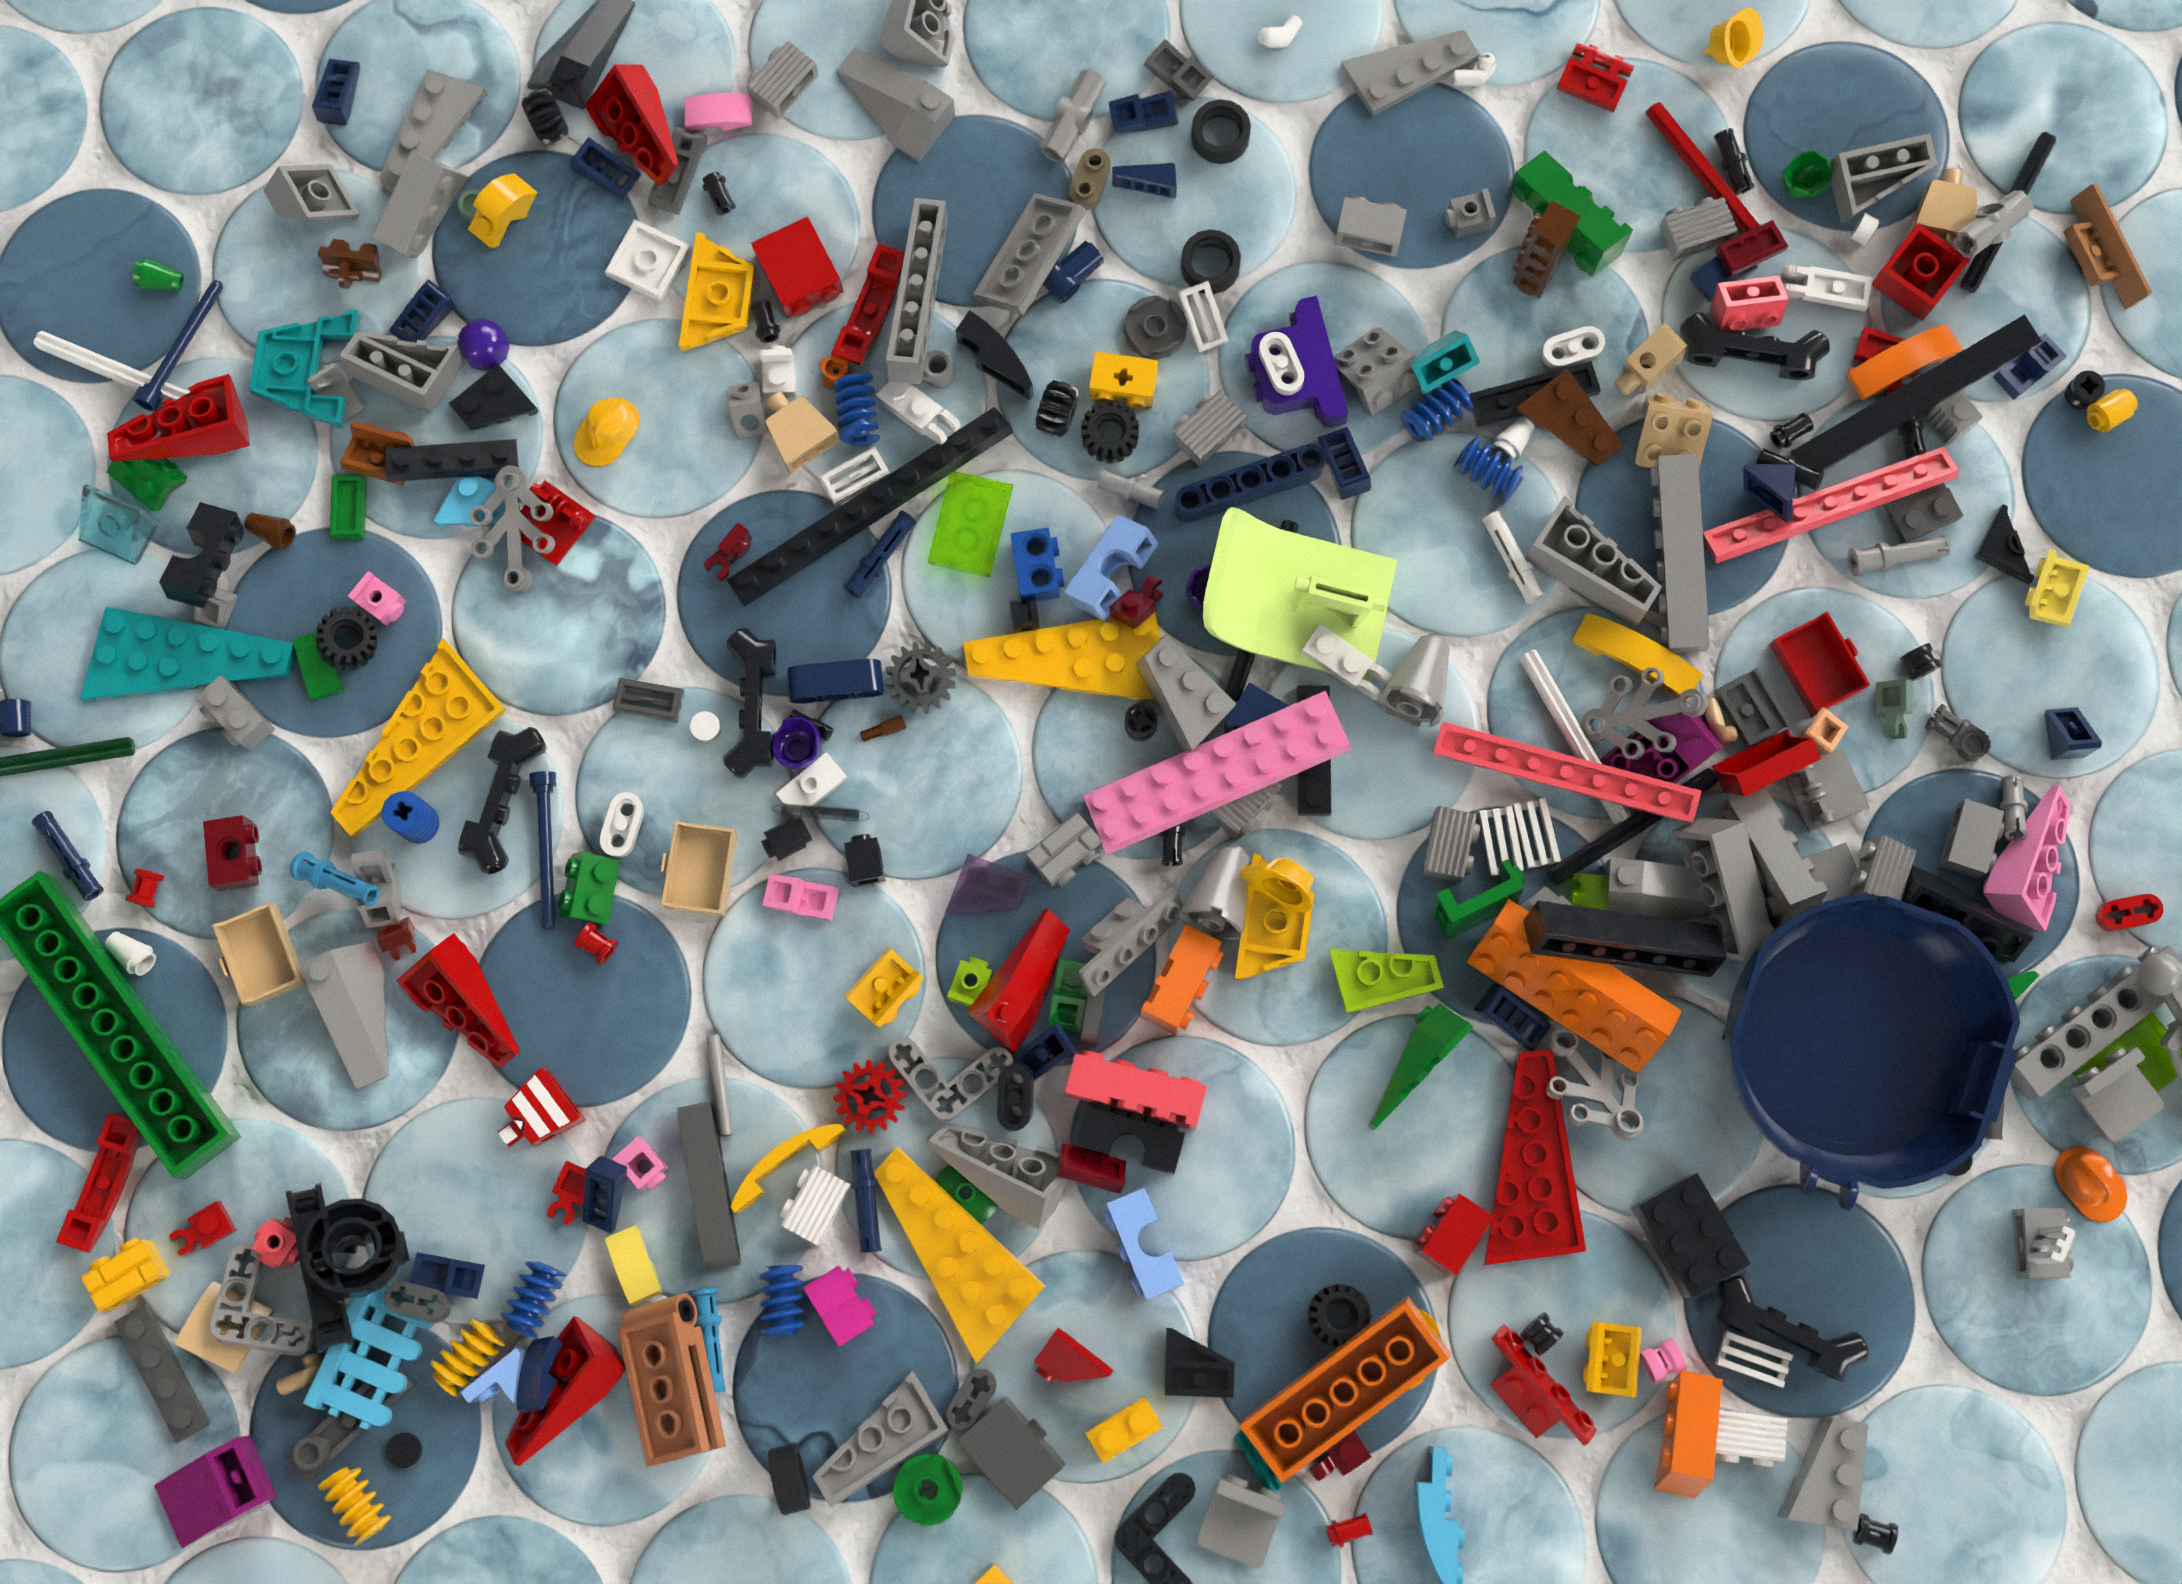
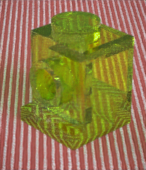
(1589, 890)

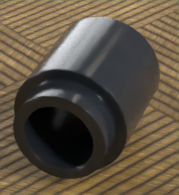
(786, 839)

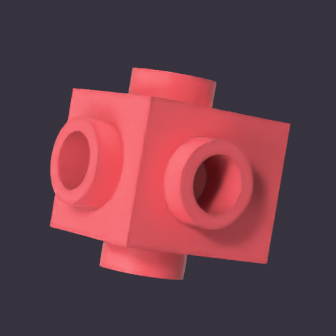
(266, 1237)

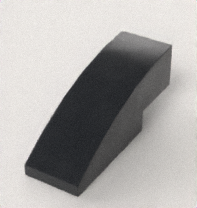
(994, 354)

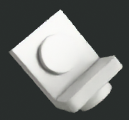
(778, 371)

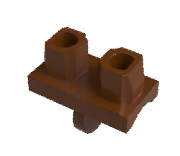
(350, 265)

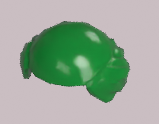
(1808, 175)

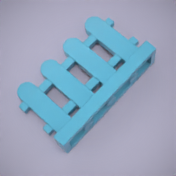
(342, 1359)

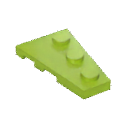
(1377, 979)

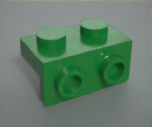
(148, 479)
(589, 888)

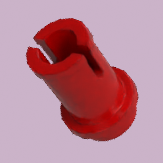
(1348, 1530)

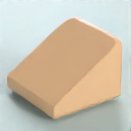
(1826, 731)

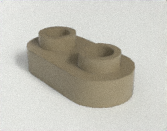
(1090, 177)

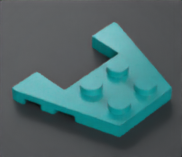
(291, 356)

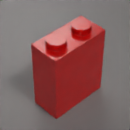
(797, 268)

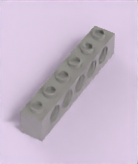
(917, 291)
(2036, 1079)

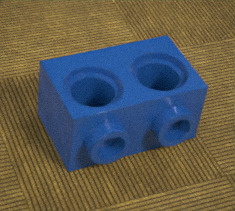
(1030, 566)

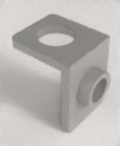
(337, 386)
(746, 400)

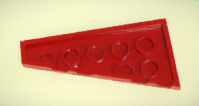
(1535, 1184)

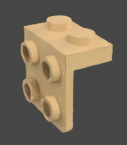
(1672, 428)

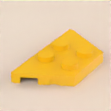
(716, 295)
(1271, 933)

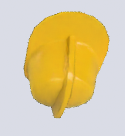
(1736, 39)
(606, 431)
(1282, 881)

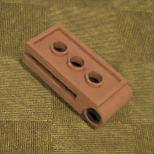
(670, 1380)

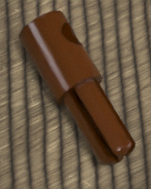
(885, 728)

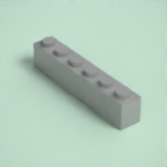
(1681, 553)

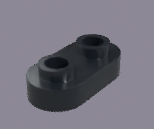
(1015, 1094)

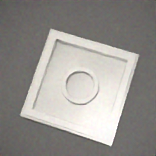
(648, 260)

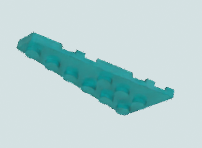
(167, 655)

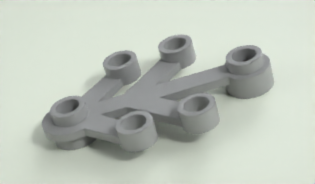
(512, 523)
(1636, 714)
(1596, 1089)

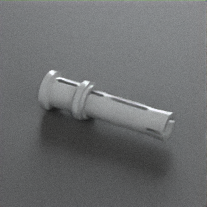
(1884, 556)

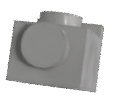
(1470, 223)

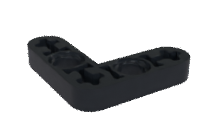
(1148, 1530)

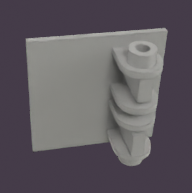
(1826, 790)

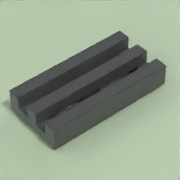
(675, 705)

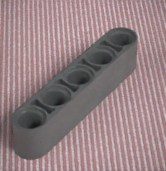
(709, 1186)

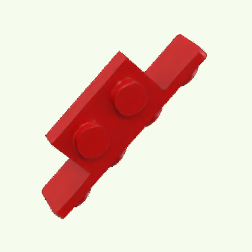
(1533, 1392)

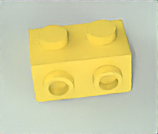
(2057, 590)

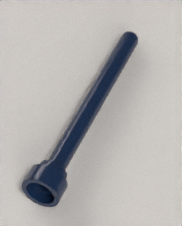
(150, 394)
(542, 785)

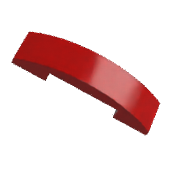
(871, 306)
(103, 1185)

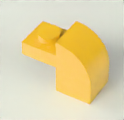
(498, 204)

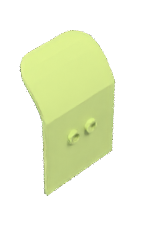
(1278, 586)

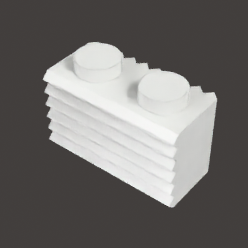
(815, 1204)
(1752, 1437)

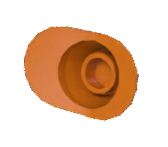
(2091, 1183)

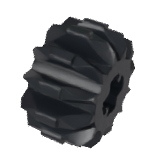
(545, 116)
(1057, 408)

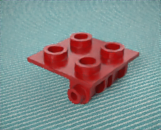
(564, 527)

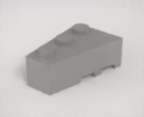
(1877, 171)
(418, 204)
(402, 369)
(1184, 692)
(1830, 1477)

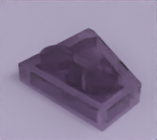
(986, 888)

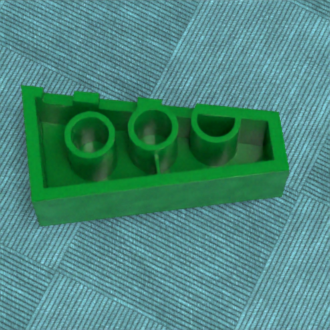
(1597, 236)

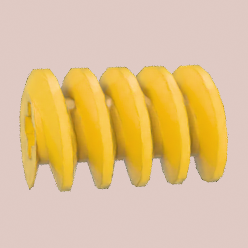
(466, 1356)
(354, 1504)

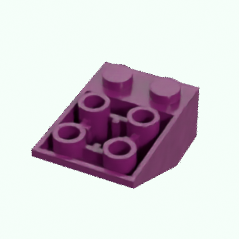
(1693, 747)
(215, 1490)

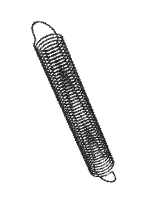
(833, 810)

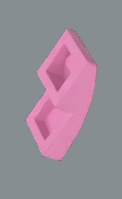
(719, 109)
(800, 897)

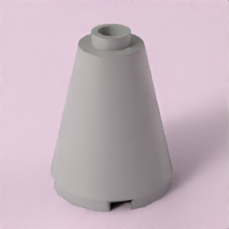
(1419, 683)
(1219, 896)

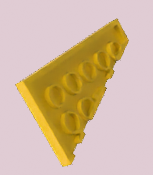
(1073, 657)
(426, 730)
(968, 1266)

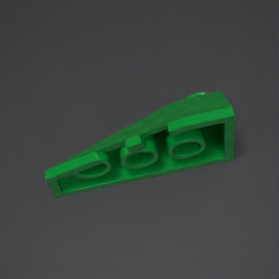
(1428, 1044)

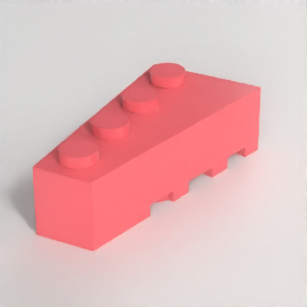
(1135, 1089)

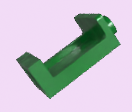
(1457, 919)

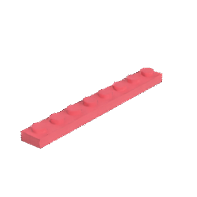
(1832, 504)
(1567, 772)

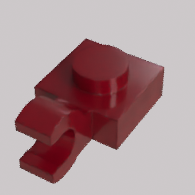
(732, 546)
(1135, 606)
(1343, 1455)

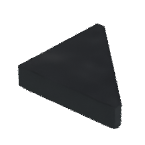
(2003, 548)

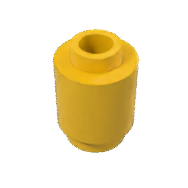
(2111, 410)

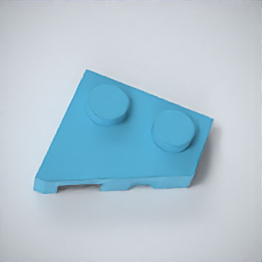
(463, 497)

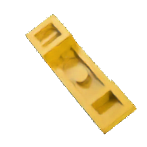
(1636, 653)
(751, 1190)

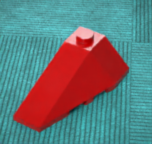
(632, 115)
(196, 424)
(457, 991)
(584, 1375)

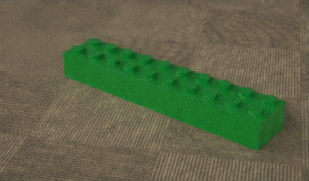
(113, 1026)

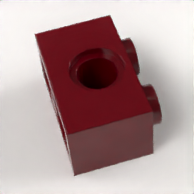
(220, 838)

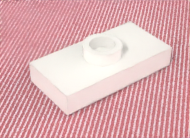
(813, 783)

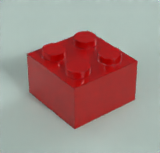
(1920, 272)
(1453, 1234)

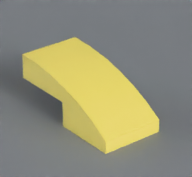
(633, 1265)

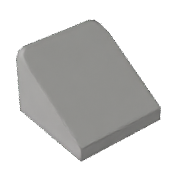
(217, 610)

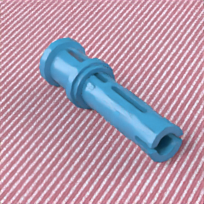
(324, 875)
(709, 1320)

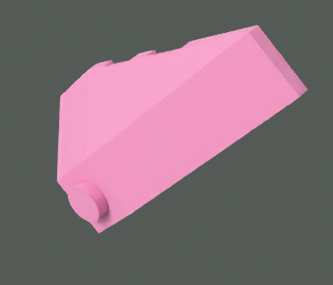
(2025, 869)

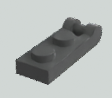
(673, 192)

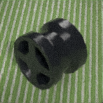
(2080, 397)
(1024, 614)
(1921, 661)
(1542, 1333)

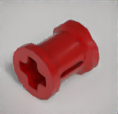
(144, 888)
(595, 943)

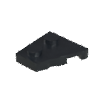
(492, 400)

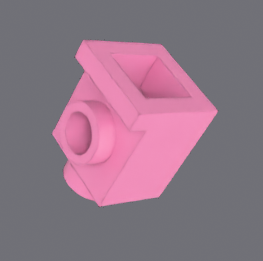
(368, 591)
(633, 1156)

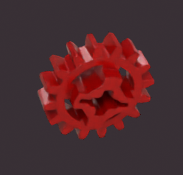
(876, 1082)

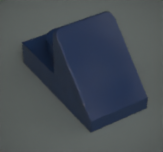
(1046, 1051)

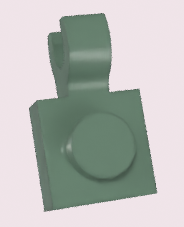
(1893, 701)

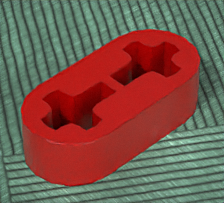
(2130, 919)

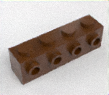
(1544, 248)

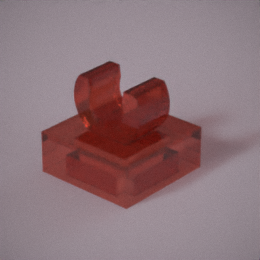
(395, 935)

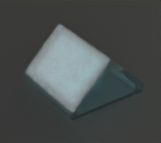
(115, 525)

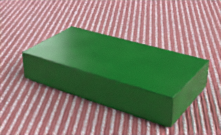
(348, 507)
(318, 675)

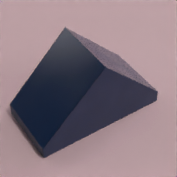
(1772, 486)
(1252, 706)
(2070, 734)

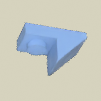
(503, 1373)

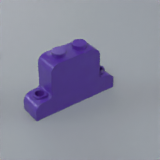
(1321, 380)

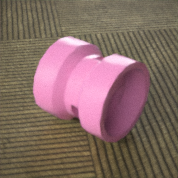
(1663, 1360)

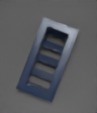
(336, 110)
(591, 147)
(1147, 178)
(420, 300)
(1352, 481)
(1490, 1000)
(613, 1177)

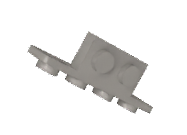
(1125, 936)

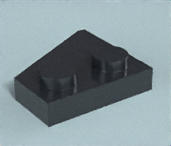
(1195, 1369)

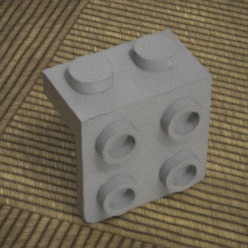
(1377, 369)
(2117, 1094)
(1240, 1521)

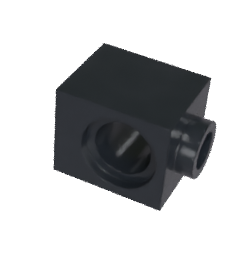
(864, 860)

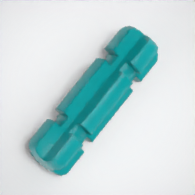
(1257, 1462)

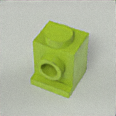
(964, 994)

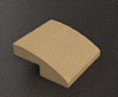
(197, 1337)

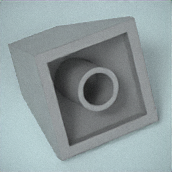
(309, 193)

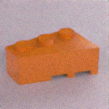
(1182, 980)
(1689, 1434)

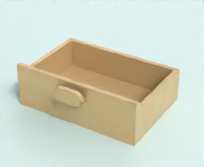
(698, 869)
(259, 955)

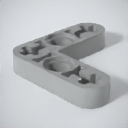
(940, 1087)
(240, 1311)

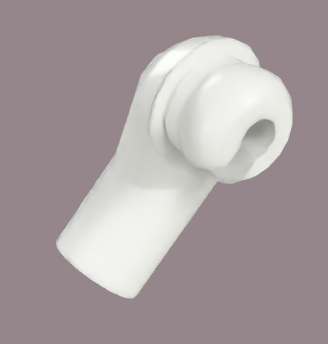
(1280, 36)
(1478, 74)

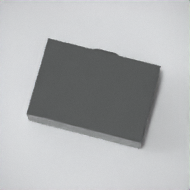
(1012, 1452)

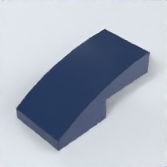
(1143, 114)
(1712, 273)
(2029, 368)
(448, 1275)
(534, 1380)

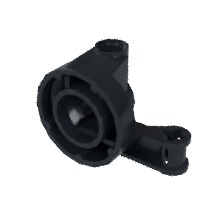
(332, 1228)

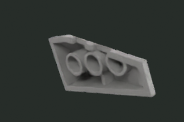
(1653, 889)

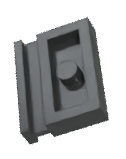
(1923, 512)
(1752, 707)

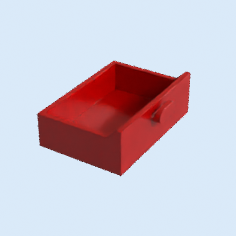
(1820, 664)
(1765, 763)

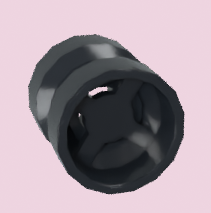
(1141, 716)

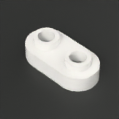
(1571, 347)
(1281, 365)
(621, 826)

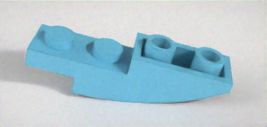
(1439, 1534)

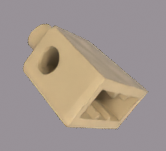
(1946, 206)
(1659, 352)
(799, 430)

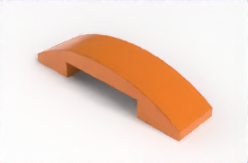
(1903, 360)

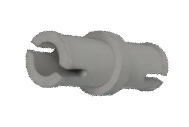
(1130, 489)
(2014, 808)

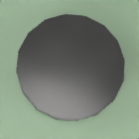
(1155, 327)

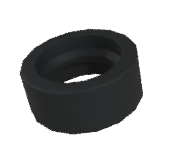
(1223, 109)
(1217, 239)
(788, 1479)

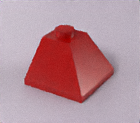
(1069, 1360)

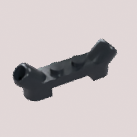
(1795, 359)
(756, 745)
(481, 838)
(1828, 1357)

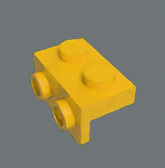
(884, 988)
(1613, 1359)

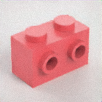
(1749, 304)

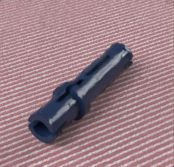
(872, 564)
(74, 866)
(865, 1198)

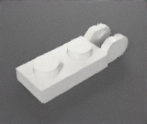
(1828, 287)
(917, 410)
(1344, 661)

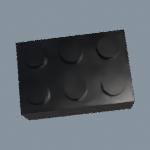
(1690, 1236)

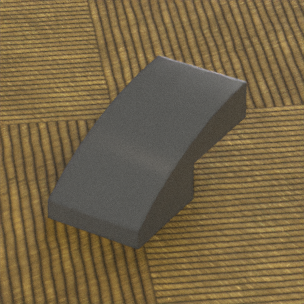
(1177, 71)

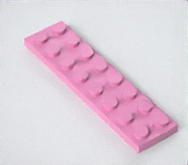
(1217, 772)

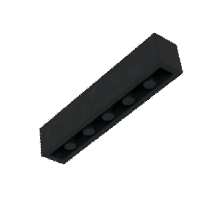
(1624, 939)

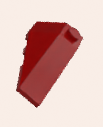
(1018, 989)

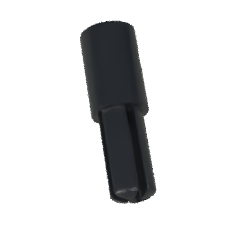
(824, 730)

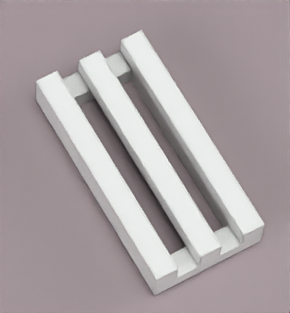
(1212, 342)
(860, 486)
(1548, 829)
(1513, 837)
(2052, 1240)
(1782, 1368)

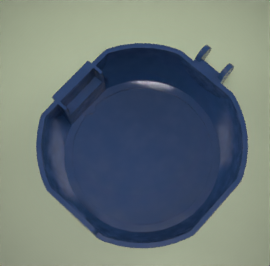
(1871, 1043)

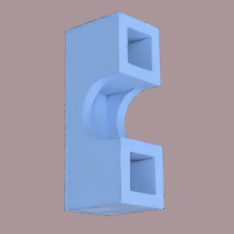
(1121, 545)
(1128, 1217)

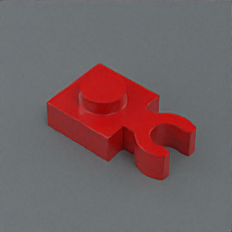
(570, 1187)
(207, 1227)

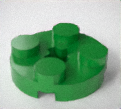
(946, 1497)

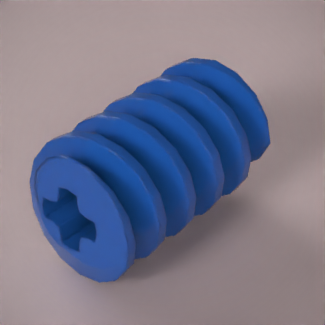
(854, 409)
(1435, 409)
(1489, 469)
(410, 817)
(532, 1298)
(781, 1300)

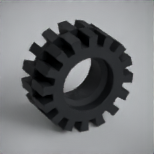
(1114, 413)
(346, 657)
(1320, 1305)

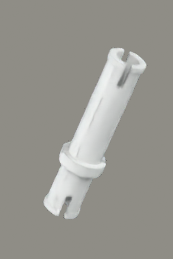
(1519, 568)

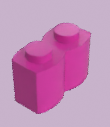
(840, 1304)

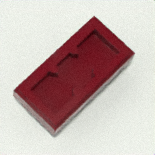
(1751, 248)
(1091, 1168)

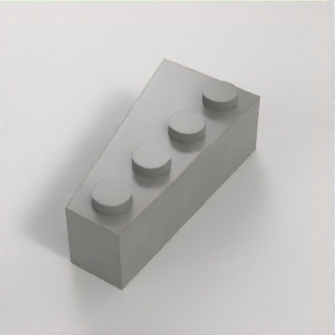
(1592, 565)
(1781, 871)

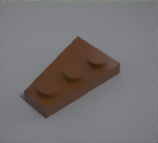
(1571, 417)

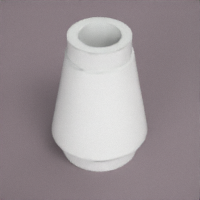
(1513, 439)
(131, 953)

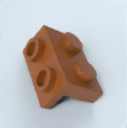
(367, 450)

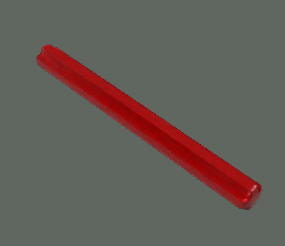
(1700, 166)

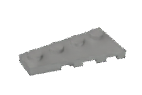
(1402, 71)
(432, 120)
(891, 1435)

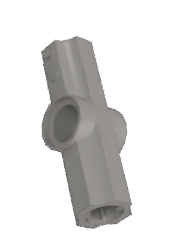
(1072, 115)
(1993, 223)

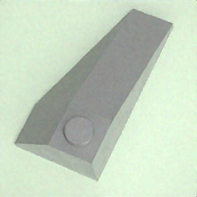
(918, 32)
(901, 103)
(350, 998)
(1010, 1175)

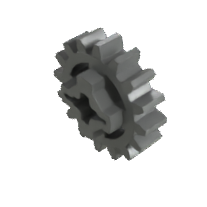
(908, 678)

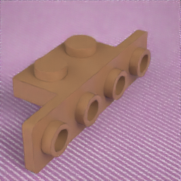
(2103, 248)

